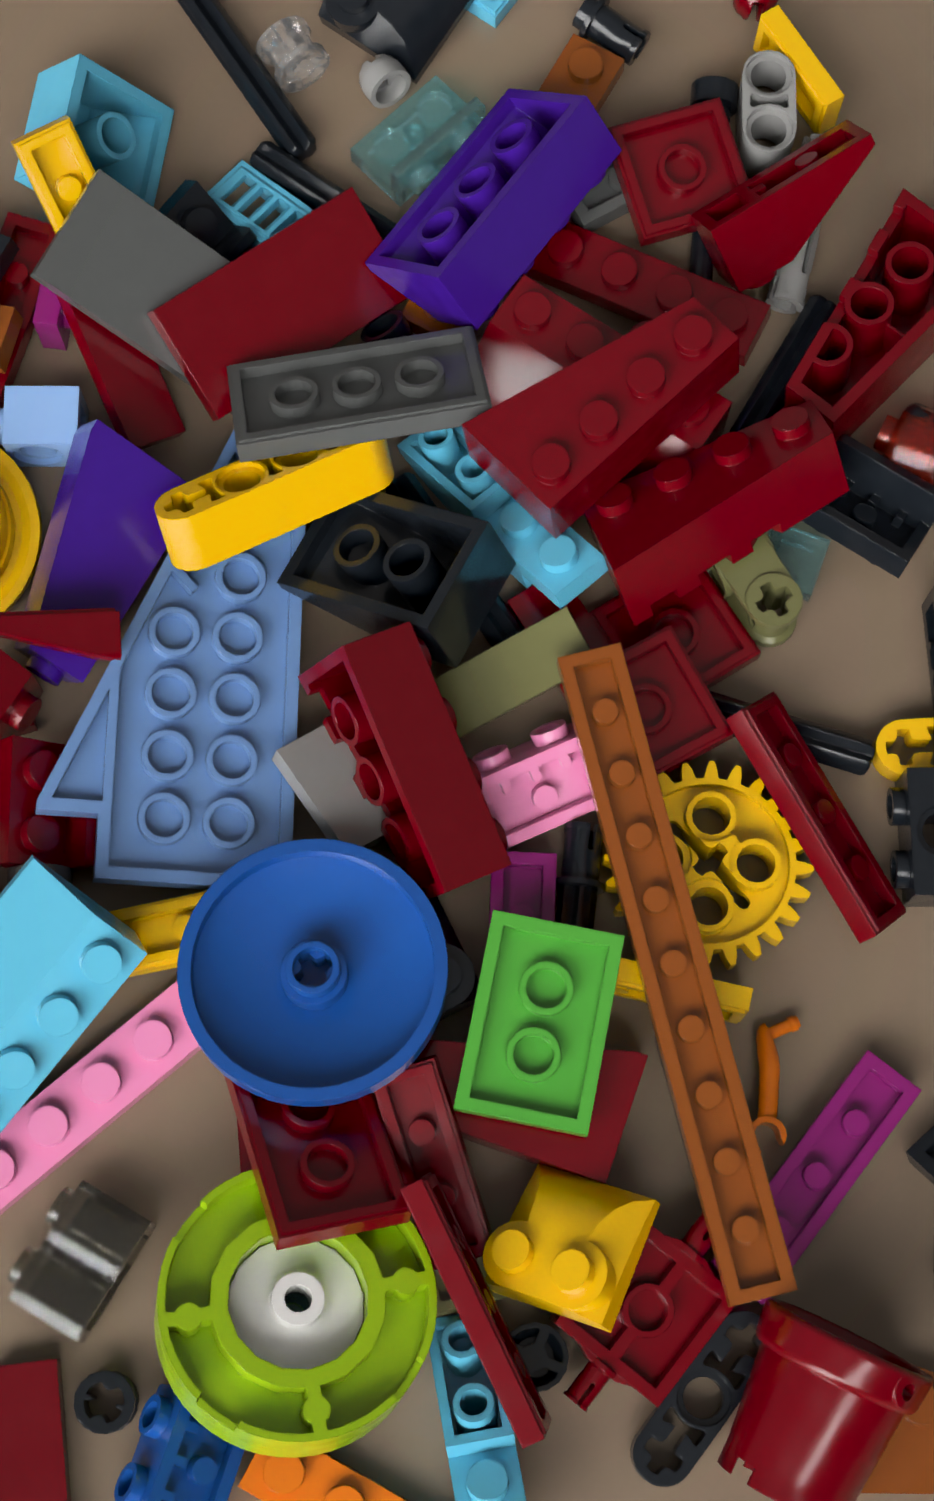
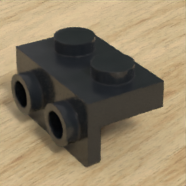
(881, 513)

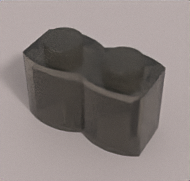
(80, 1260)

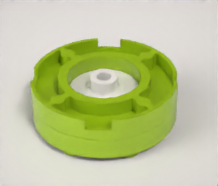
(280, 1375)

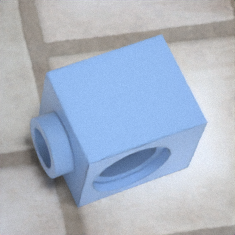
(41, 423)

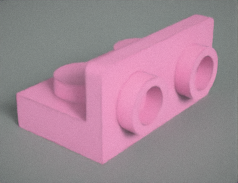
(535, 782)

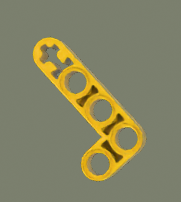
(264, 499)

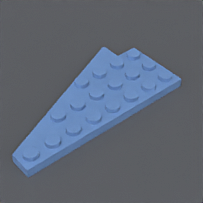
(189, 724)

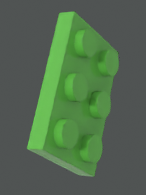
(539, 1023)

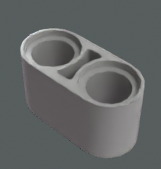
(765, 114)

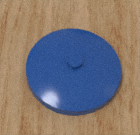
(313, 972)

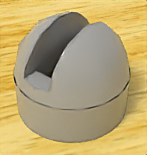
(395, 80)

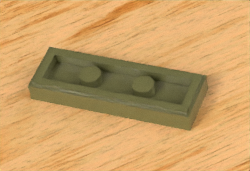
(510, 672)

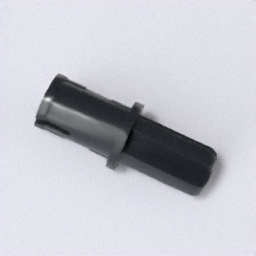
(580, 874)

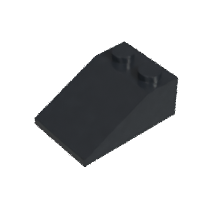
(401, 564)

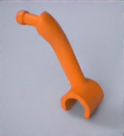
(770, 1075)

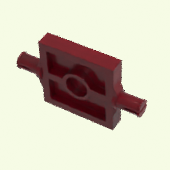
(662, 1323)

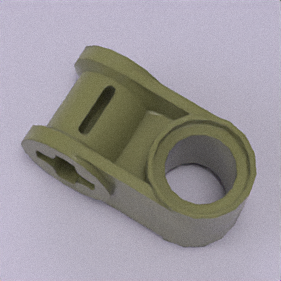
(757, 582)

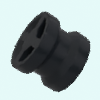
(546, 1351)

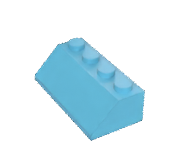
(56, 974)

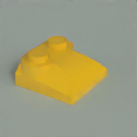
(570, 1246)

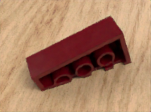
(714, 504)

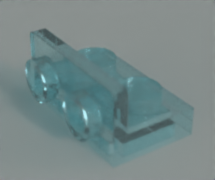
(417, 140)

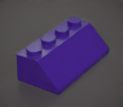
(496, 205)

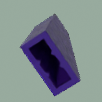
(98, 538)

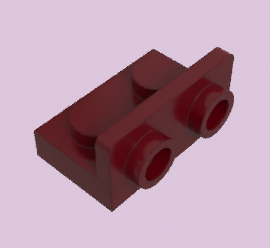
(51, 839)

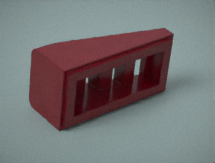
(79, 632)

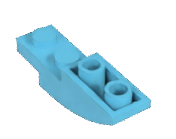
(554, 566)
(473, 1421)

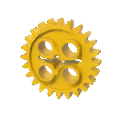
(750, 829)

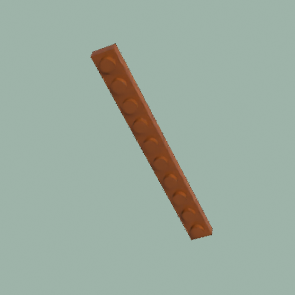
(676, 978)

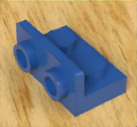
(177, 1457)

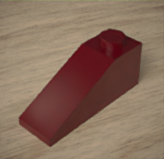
(776, 211)

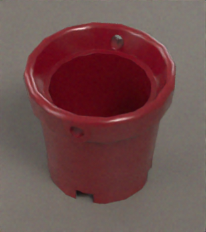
(818, 1407)

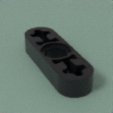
(659, 1430)

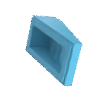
(275, 199)

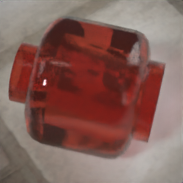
(910, 440)

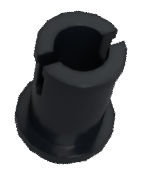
(610, 29)

